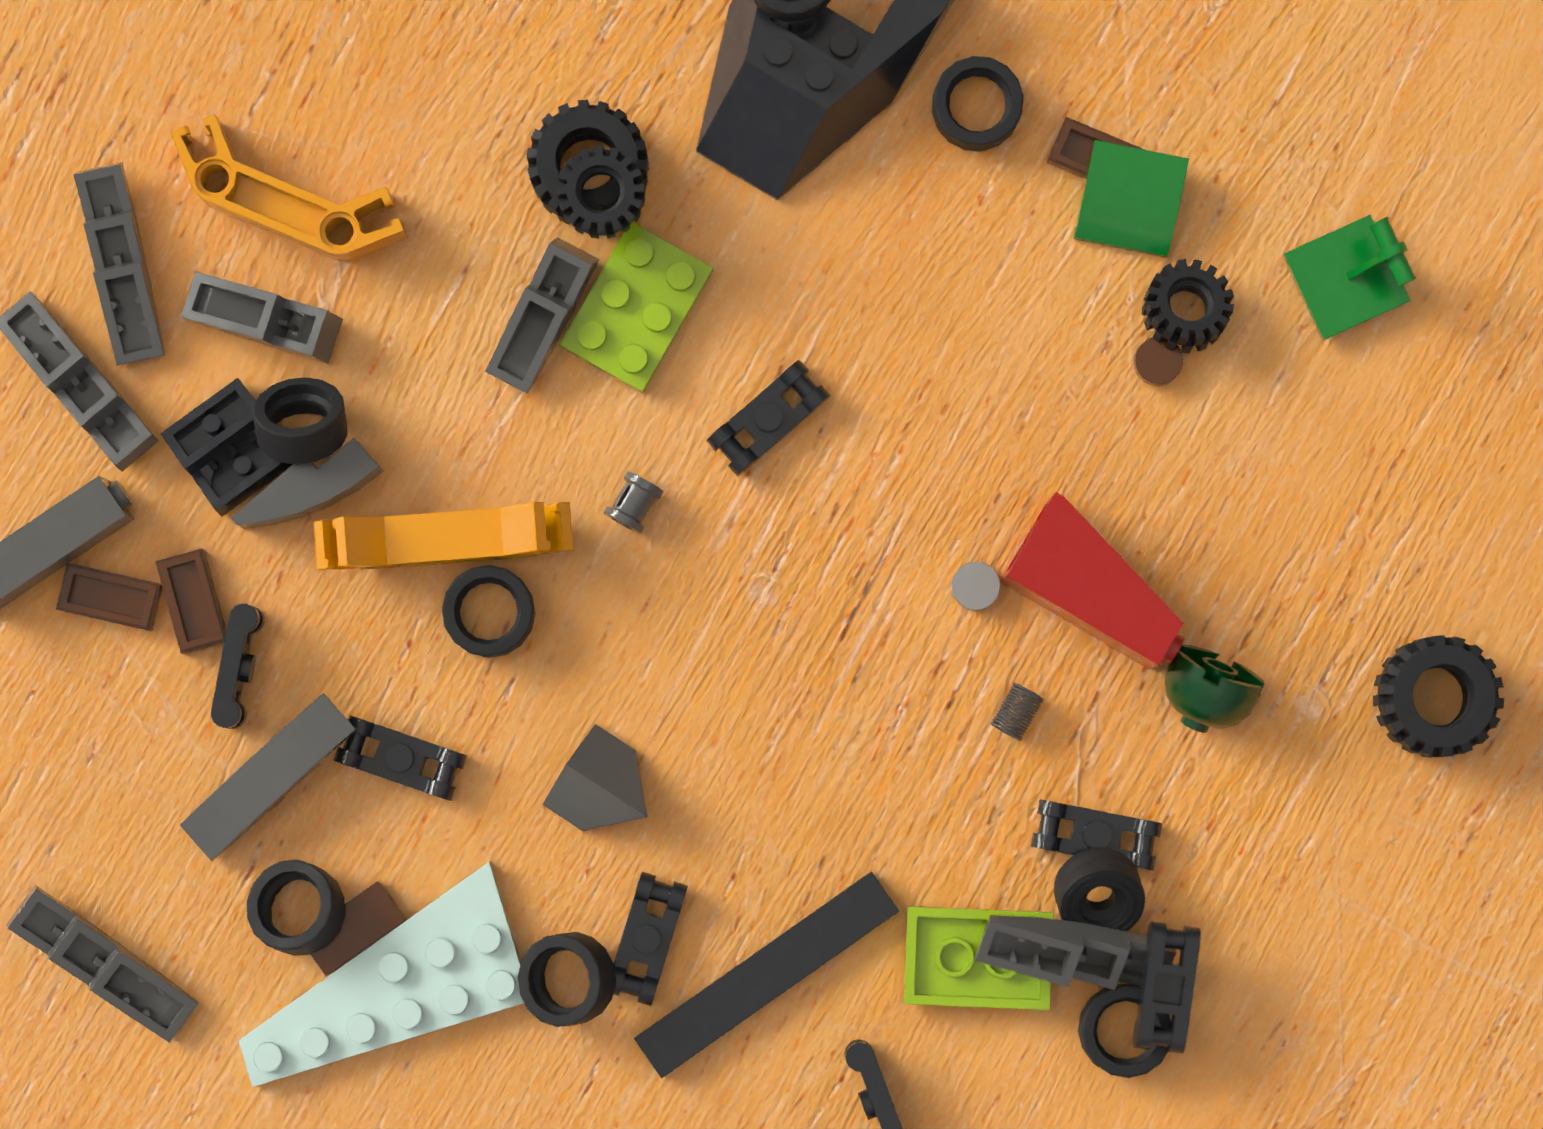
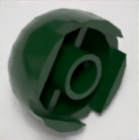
(1210, 690)

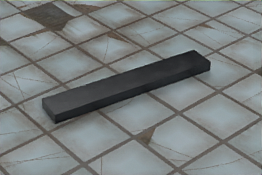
(766, 974)

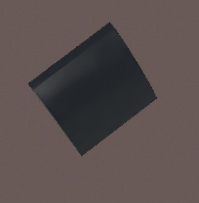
(221, 448)

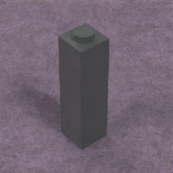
(61, 535)

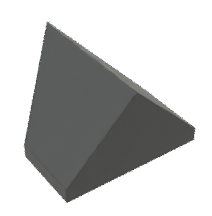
(599, 784)

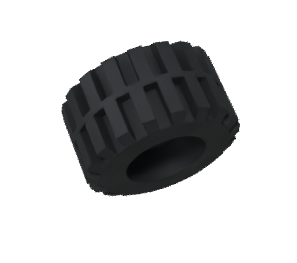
(574, 126)
(1477, 686)

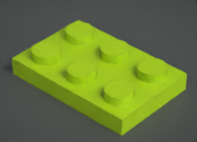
(636, 307)
(944, 968)

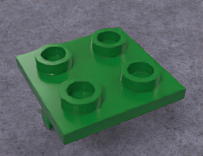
(1351, 274)

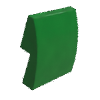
(1131, 198)

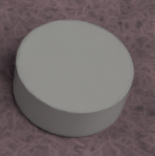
(975, 586)

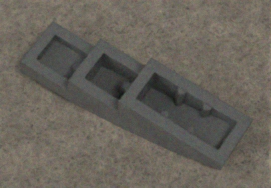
(119, 263)
(76, 381)
(267, 777)
(1065, 950)
(102, 964)

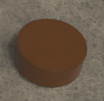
(1156, 363)

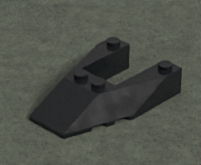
(805, 87)

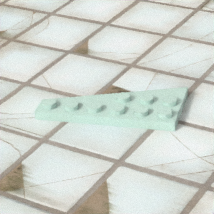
(421, 977)

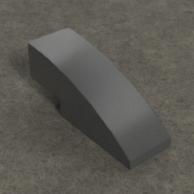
(542, 314)
(262, 317)
(309, 489)

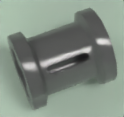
(633, 502)

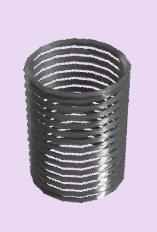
(1007, 703)

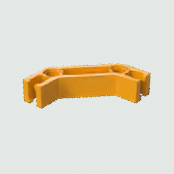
(282, 206)
(443, 537)

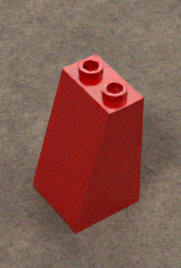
(1089, 585)

